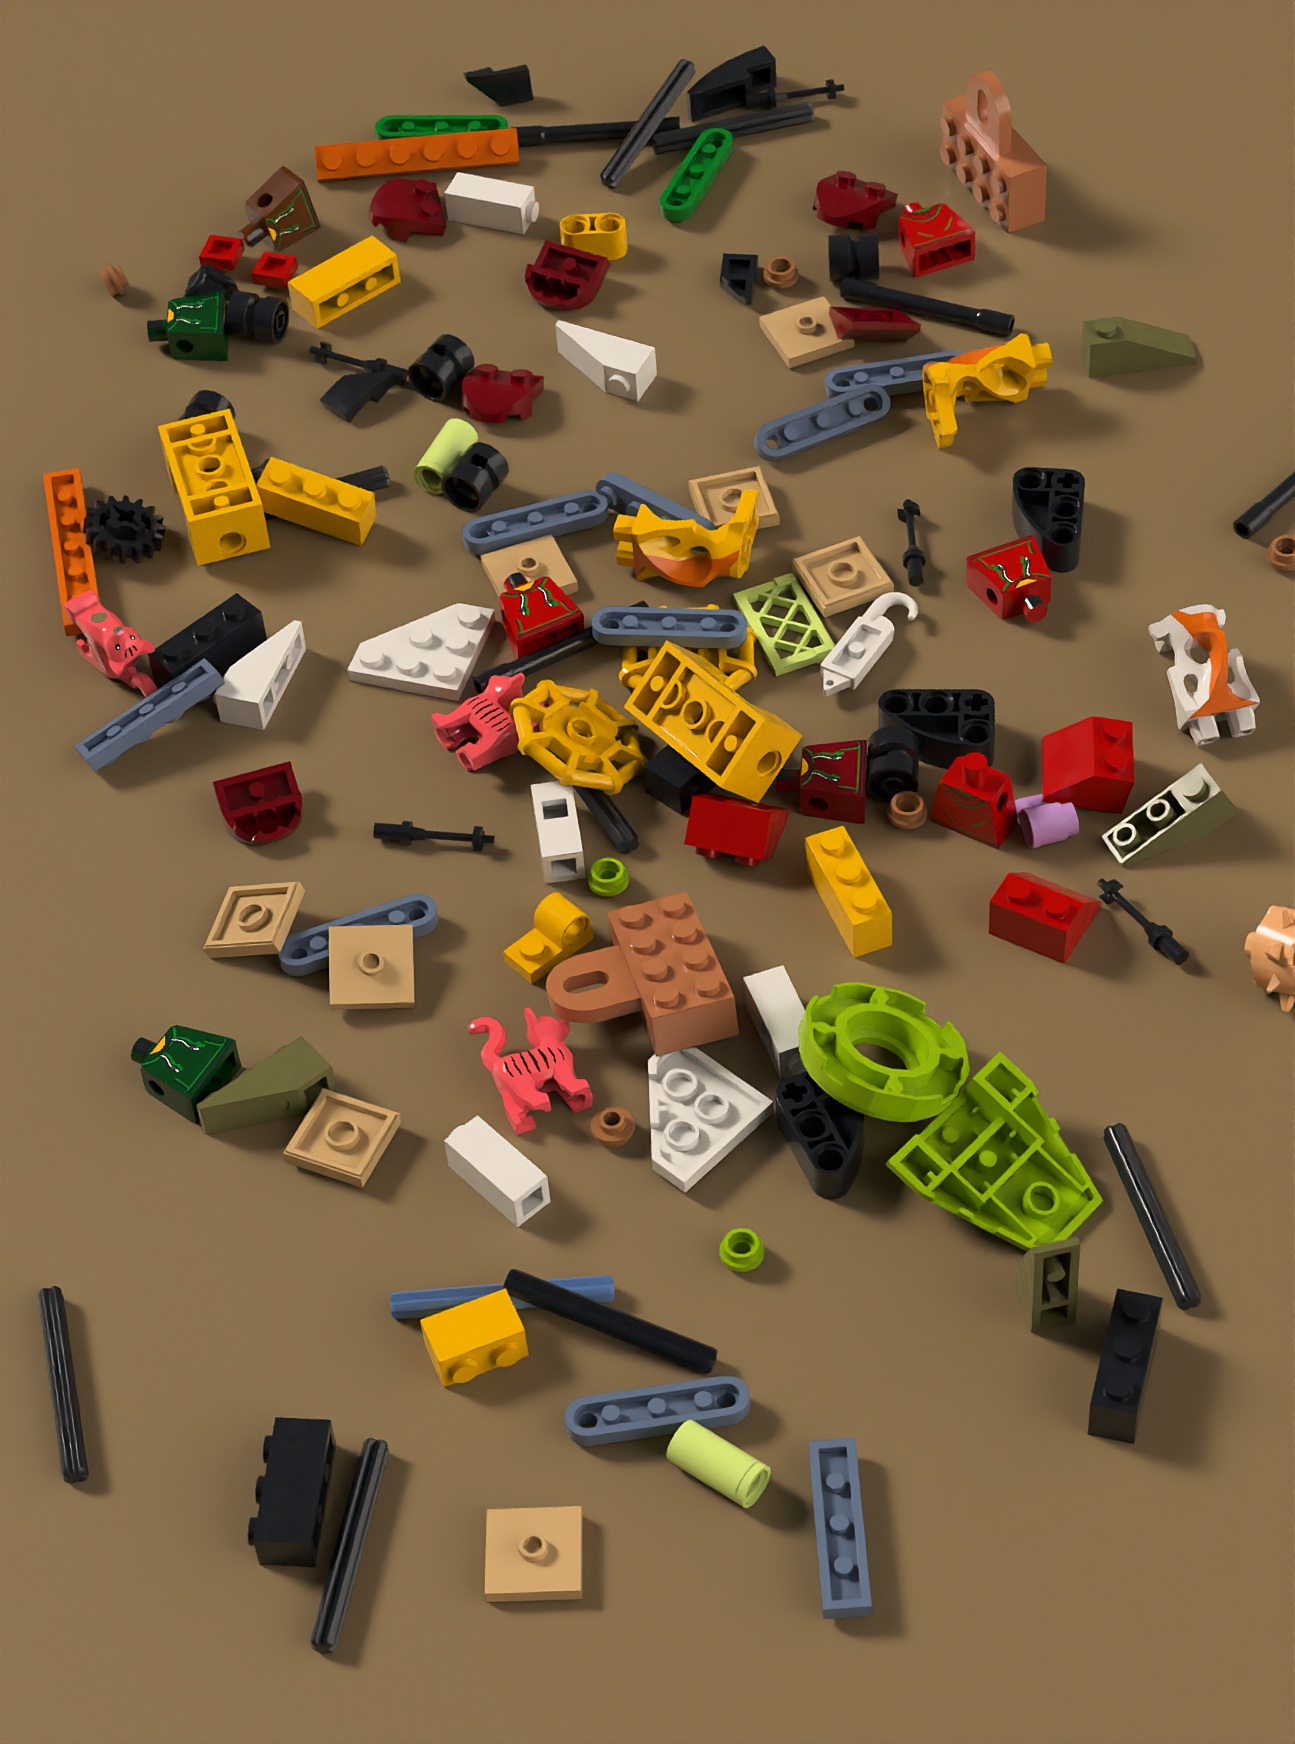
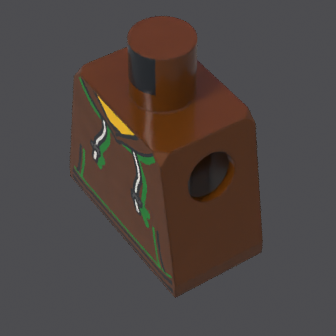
(279, 212)

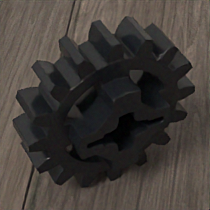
(124, 529)

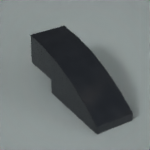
(728, 83)

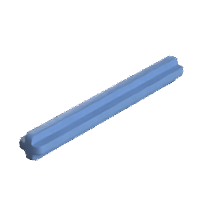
(433, 1301)

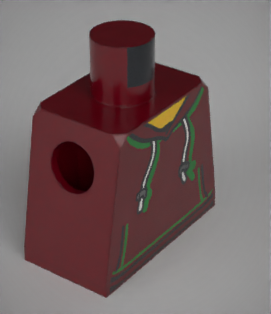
(830, 781)

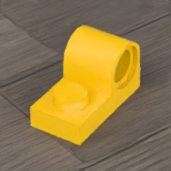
(557, 935)

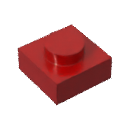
(222, 252)
(274, 270)

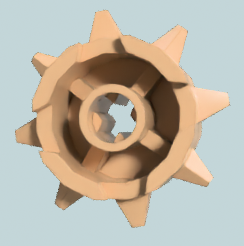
(1274, 954)

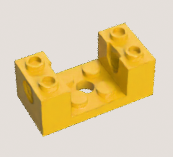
(214, 487)
(733, 740)

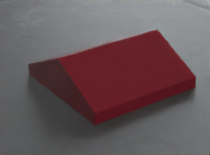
(872, 324)

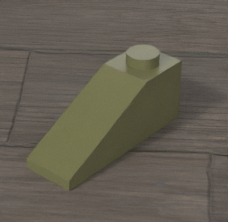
(1130, 346)
(1049, 1284)

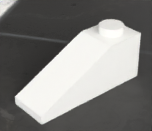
(609, 361)
(260, 679)

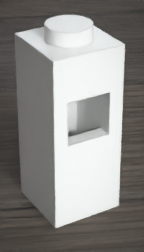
(491, 203)
(558, 832)
(776, 1016)
(497, 1170)

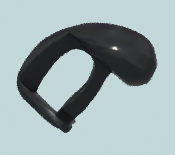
(210, 280)

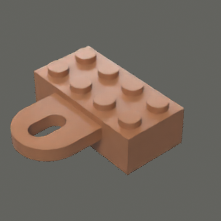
(992, 154)
(654, 967)

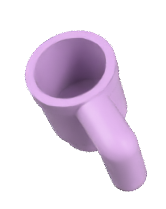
(1045, 822)

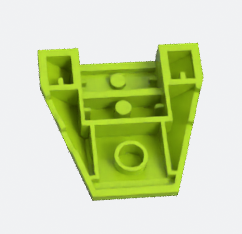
(1000, 1162)

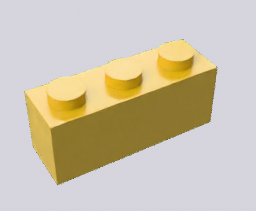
(344, 282)
(316, 501)
(848, 891)

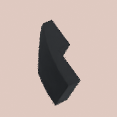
(504, 85)
(739, 276)
(353, 392)

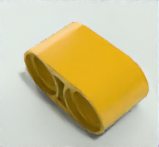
(596, 233)

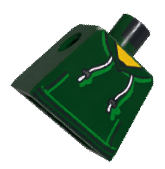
(194, 327)
(186, 1067)

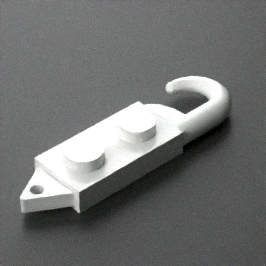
(863, 644)

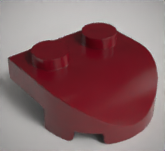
(848, 199)
(406, 207)
(565, 276)
(499, 393)
(260, 804)

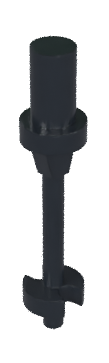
(770, 97)
(370, 366)
(913, 558)
(406, 833)
(1159, 936)

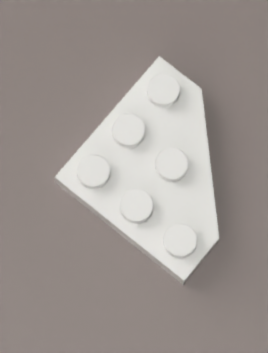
(426, 655)
(698, 1114)

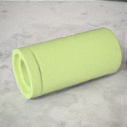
(443, 454)
(718, 1463)

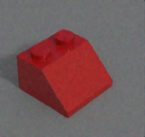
(1089, 764)
(734, 827)
(1040, 915)

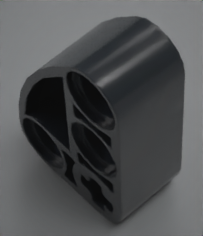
(1051, 509)
(945, 721)
(820, 1134)

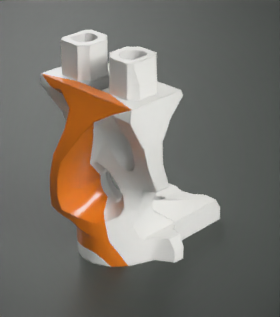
(1214, 698)

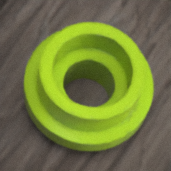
(608, 877)
(741, 1240)

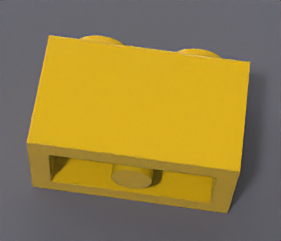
(474, 1338)

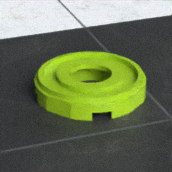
(894, 1020)

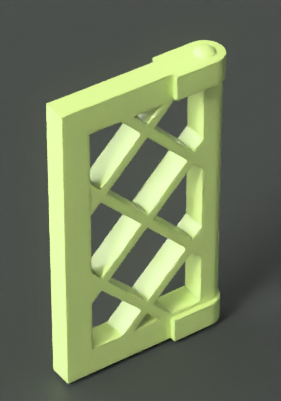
(768, 593)

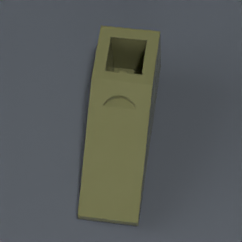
(1172, 818)
(270, 1091)

